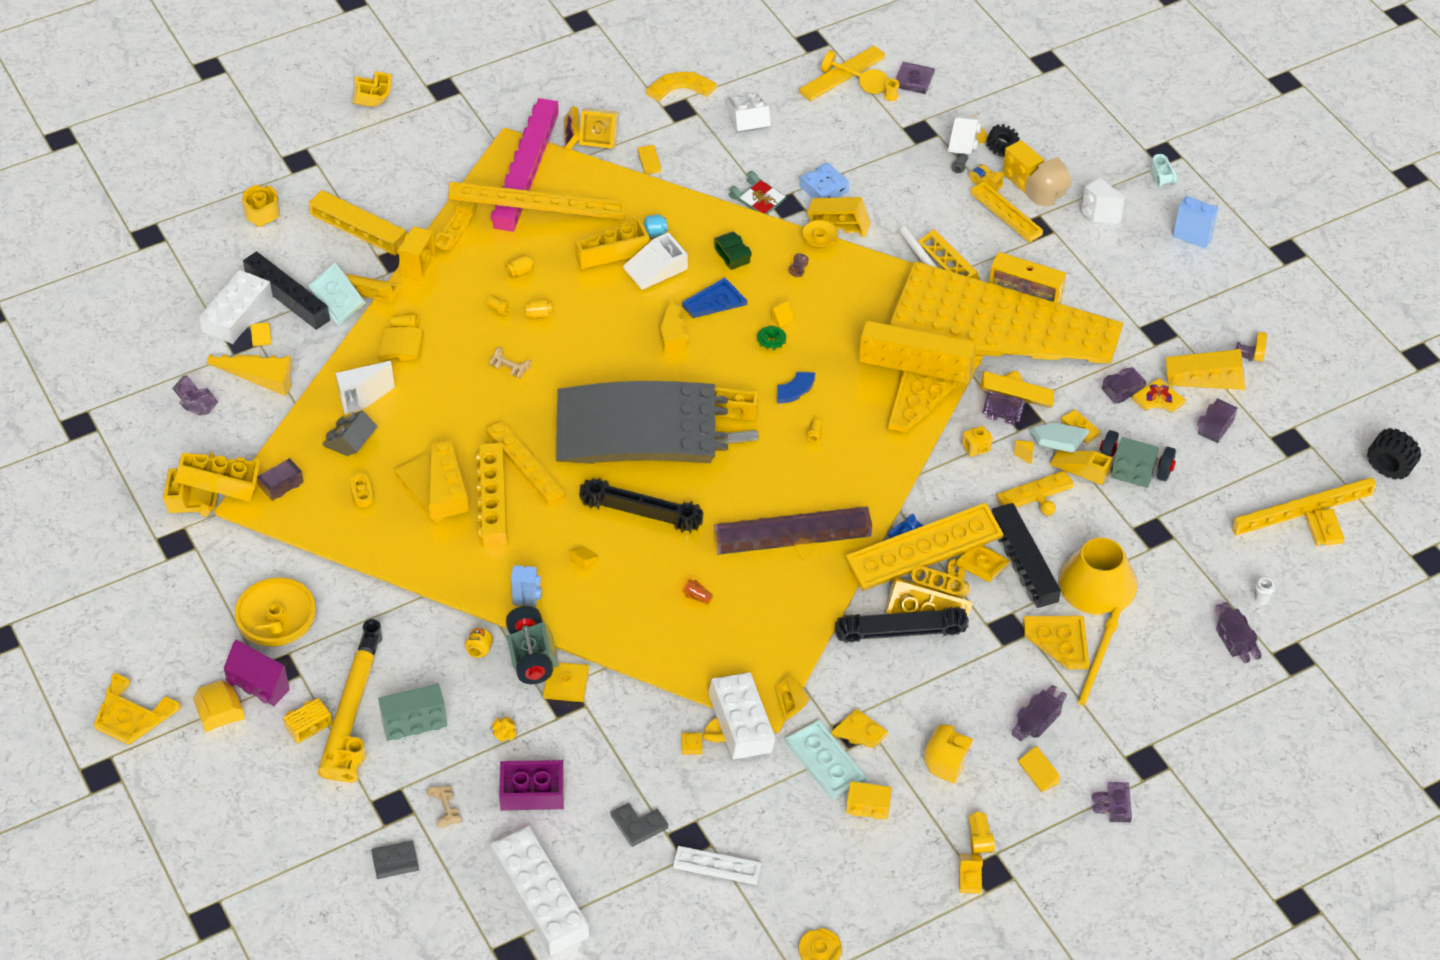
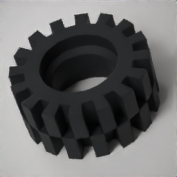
(1003, 133)

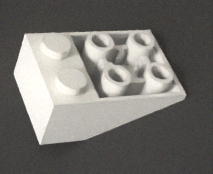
(748, 111)
(657, 261)
(364, 385)

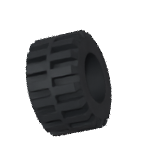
(1394, 453)

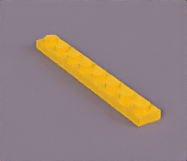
(1299, 507)

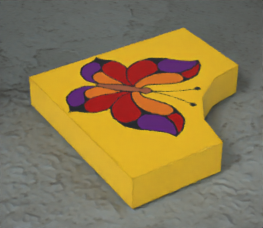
(1158, 395)

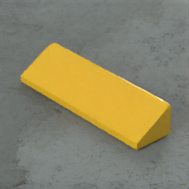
(1017, 389)

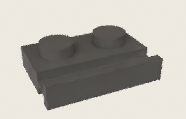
(395, 859)

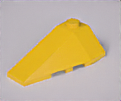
(913, 597)

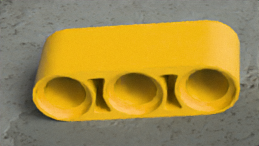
(932, 577)

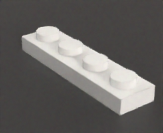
(717, 865)

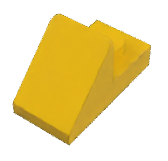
(970, 873)

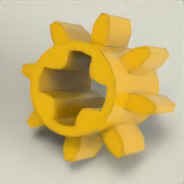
(504, 728)

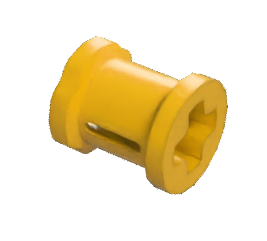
(891, 89)

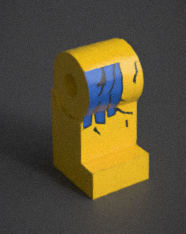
(982, 173)

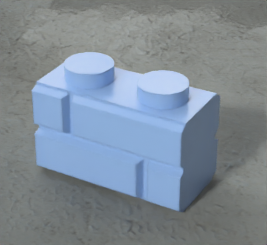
(525, 586)

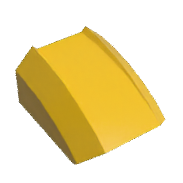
(217, 705)

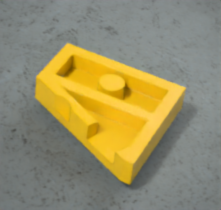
(860, 730)

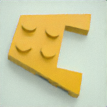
(127, 720)

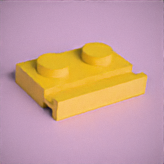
(1324, 527)

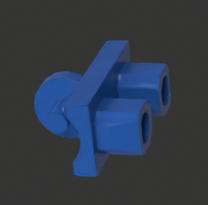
(906, 525)

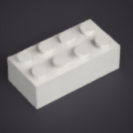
(235, 306)
(741, 716)

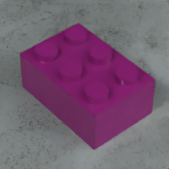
(531, 785)

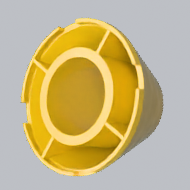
(1095, 589)

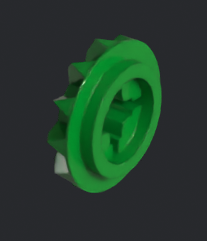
(772, 332)

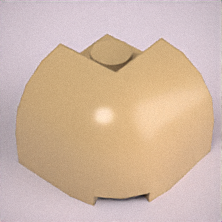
(1048, 182)

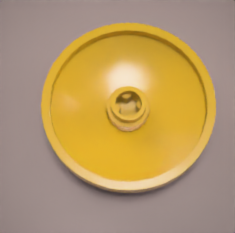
(275, 600)

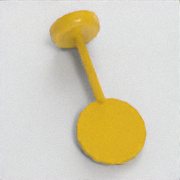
(870, 81)

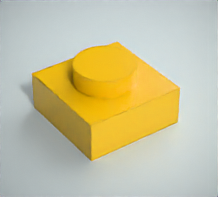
(691, 743)

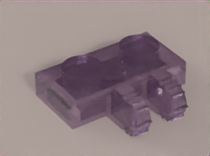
(1118, 802)

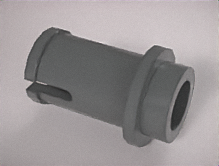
(959, 165)

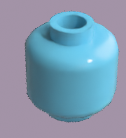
(655, 225)

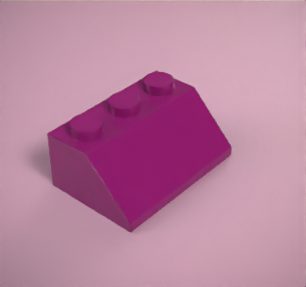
(256, 673)

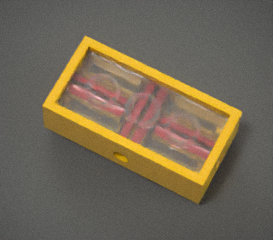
(1028, 277)

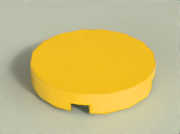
(820, 945)

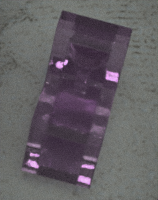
(194, 399)

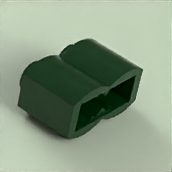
(732, 250)

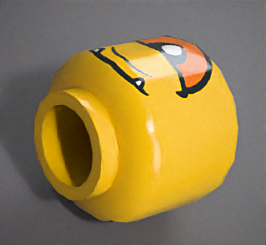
(479, 642)

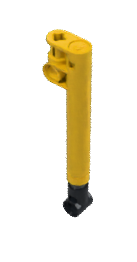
(338, 756)

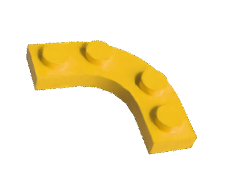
(677, 80)

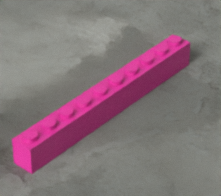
(527, 160)

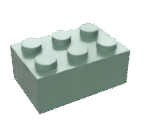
(413, 712)

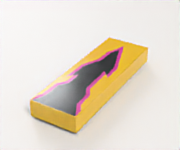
(571, 127)

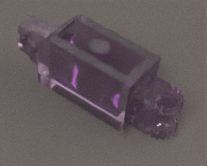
(1236, 633)
(1039, 714)

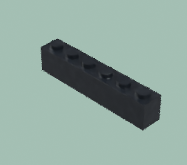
(288, 291)
(1026, 557)

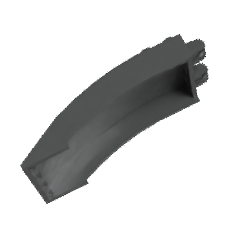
(638, 422)

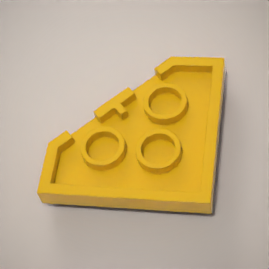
(1060, 638)

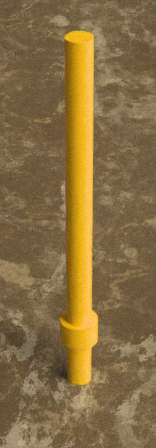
(1111, 627)

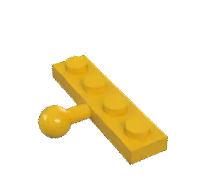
(1038, 491)

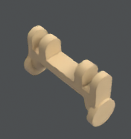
(518, 369)
(444, 794)

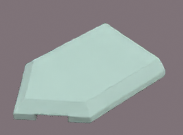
(1059, 436)

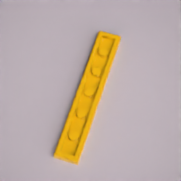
(837, 76)

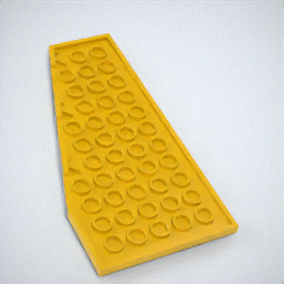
(1002, 318)

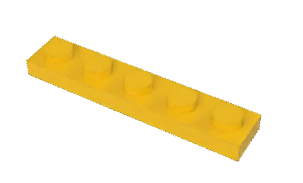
(1006, 211)

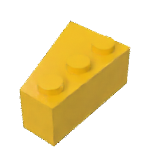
(843, 212)

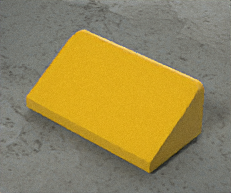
(1039, 769)

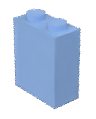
(1195, 221)

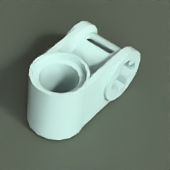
(1162, 170)

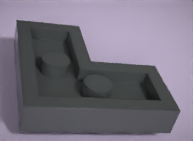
(635, 828)

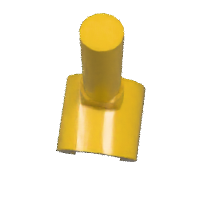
(274, 626)

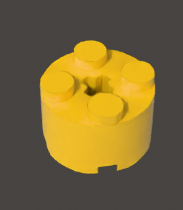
(260, 205)

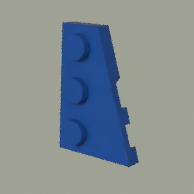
(714, 299)

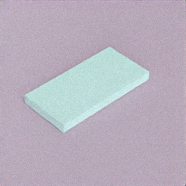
(825, 759)

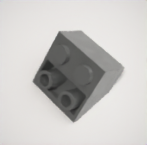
(350, 433)

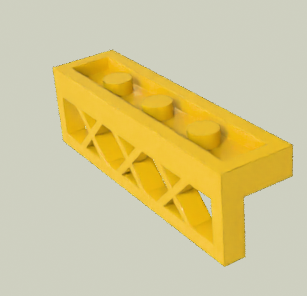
(950, 255)
(374, 288)

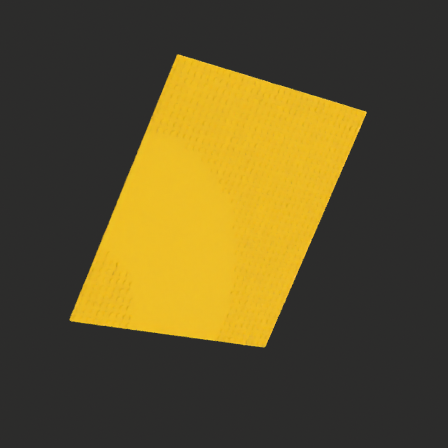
(628, 607)

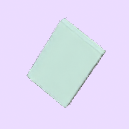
(338, 293)

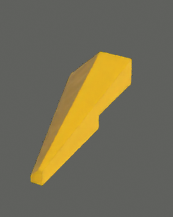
(267, 372)

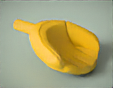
(713, 732)

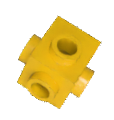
(977, 441)

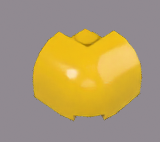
(371, 91)
(946, 753)

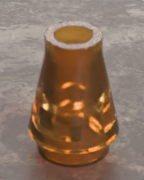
(696, 591)

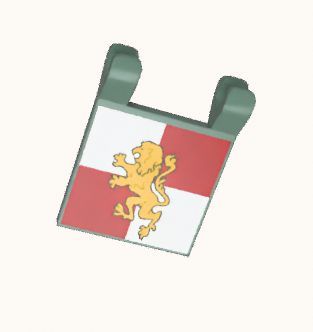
(758, 196)

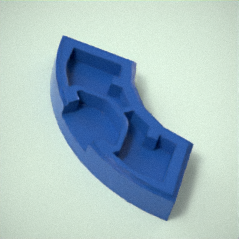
(797, 387)

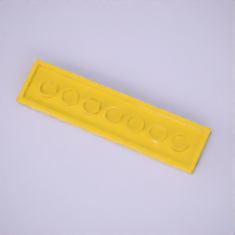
(924, 546)

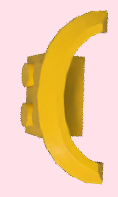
(185, 498)

